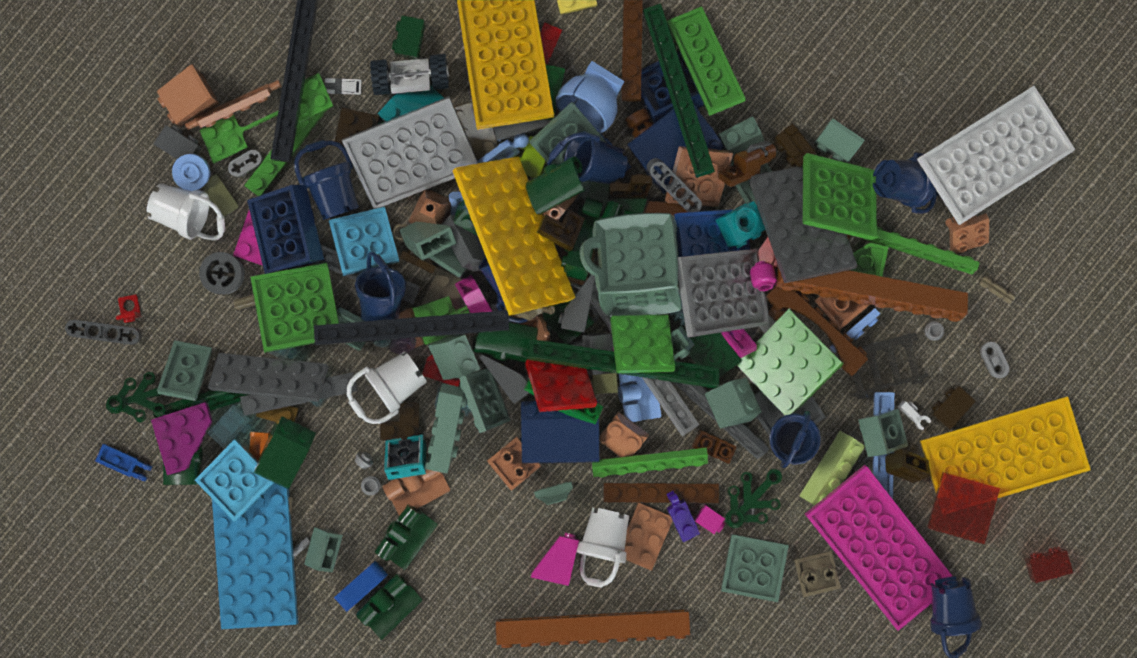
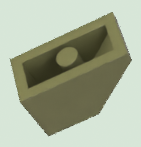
(604, 383)

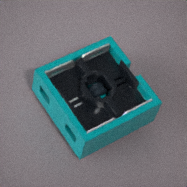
(405, 457)

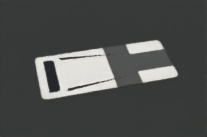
(343, 86)

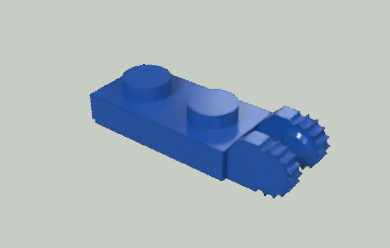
(121, 462)

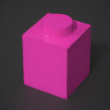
(710, 519)

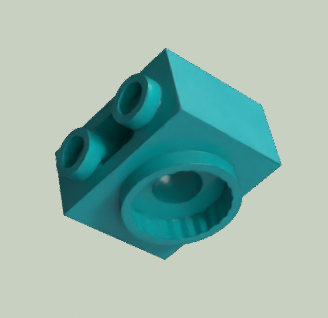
(751, 225)

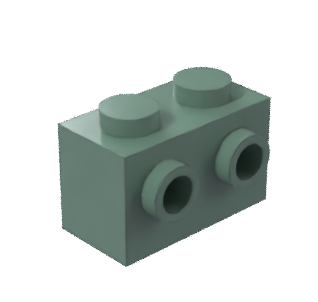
(323, 549)

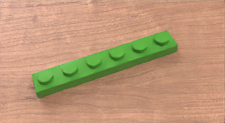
(269, 169)
(927, 252)
(650, 462)

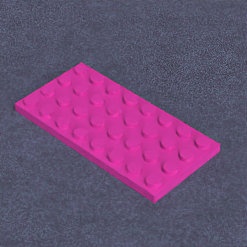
(879, 546)

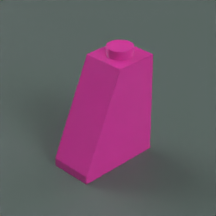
(472, 295)
(558, 561)

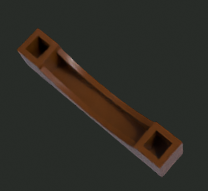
(850, 355)

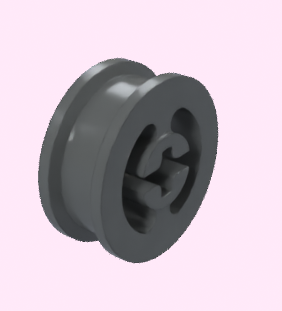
(224, 259)

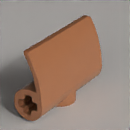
(416, 489)

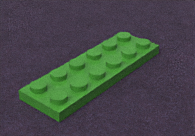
(705, 61)

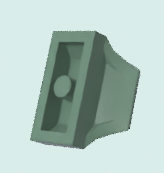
(554, 493)

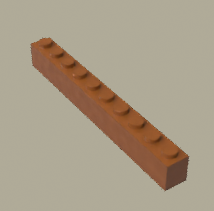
(884, 293)
(592, 627)

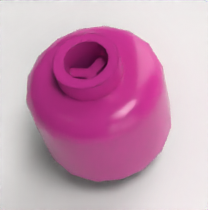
(763, 276)

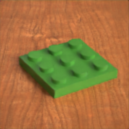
(642, 343)

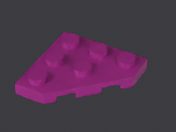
(181, 435)

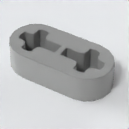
(243, 159)

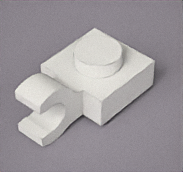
(909, 410)

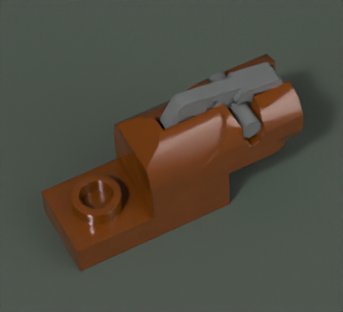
(748, 163)

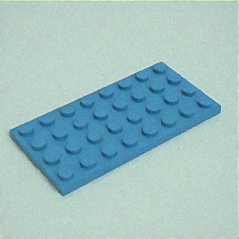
(256, 563)

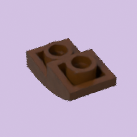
(715, 447)

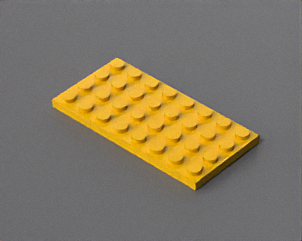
(505, 62)
(506, 225)
(1012, 449)

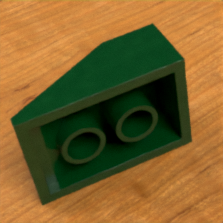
(284, 452)

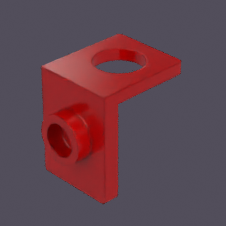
(128, 316)

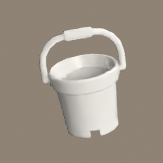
(183, 211)
(392, 382)
(604, 540)

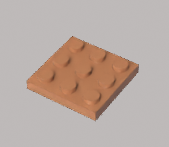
(707, 187)

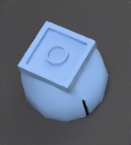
(594, 95)

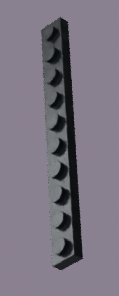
(294, 80)
(411, 327)

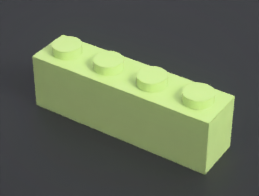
(832, 468)

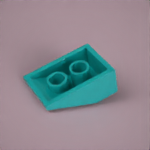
(407, 102)

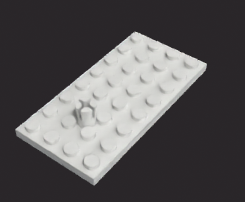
(996, 155)

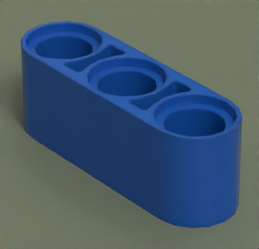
(361, 586)

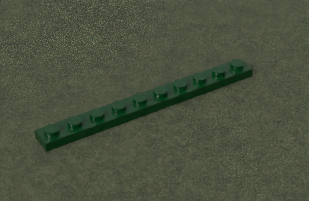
(678, 91)
(605, 361)

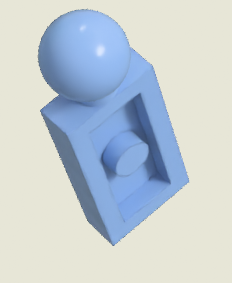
(506, 149)

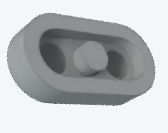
(994, 359)

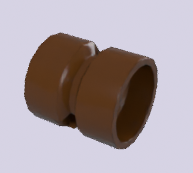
(638, 119)

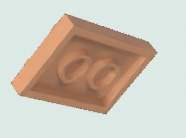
(646, 535)

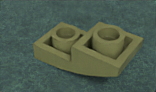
(220, 195)

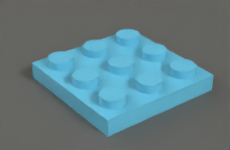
(361, 234)
(232, 481)

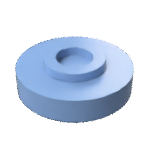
(191, 172)

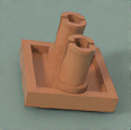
(968, 234)
(509, 464)

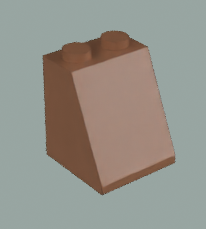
(187, 96)

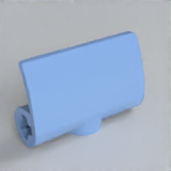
(637, 399)

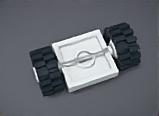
(409, 75)

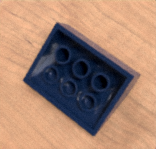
(655, 91)
(663, 141)
(285, 229)
(557, 437)

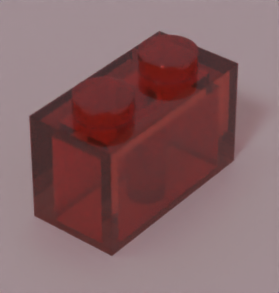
(1048, 565)

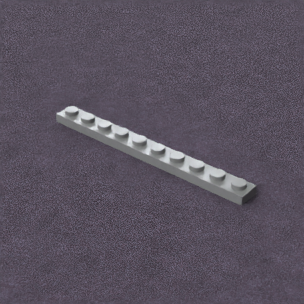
(662, 390)

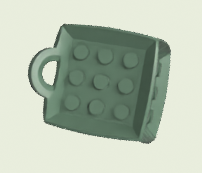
(635, 264)

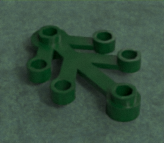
(139, 397)
(750, 501)

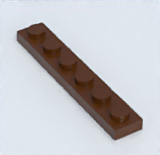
(632, 50)
(657, 492)

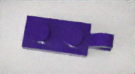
(681, 517)

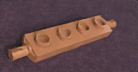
(227, 110)

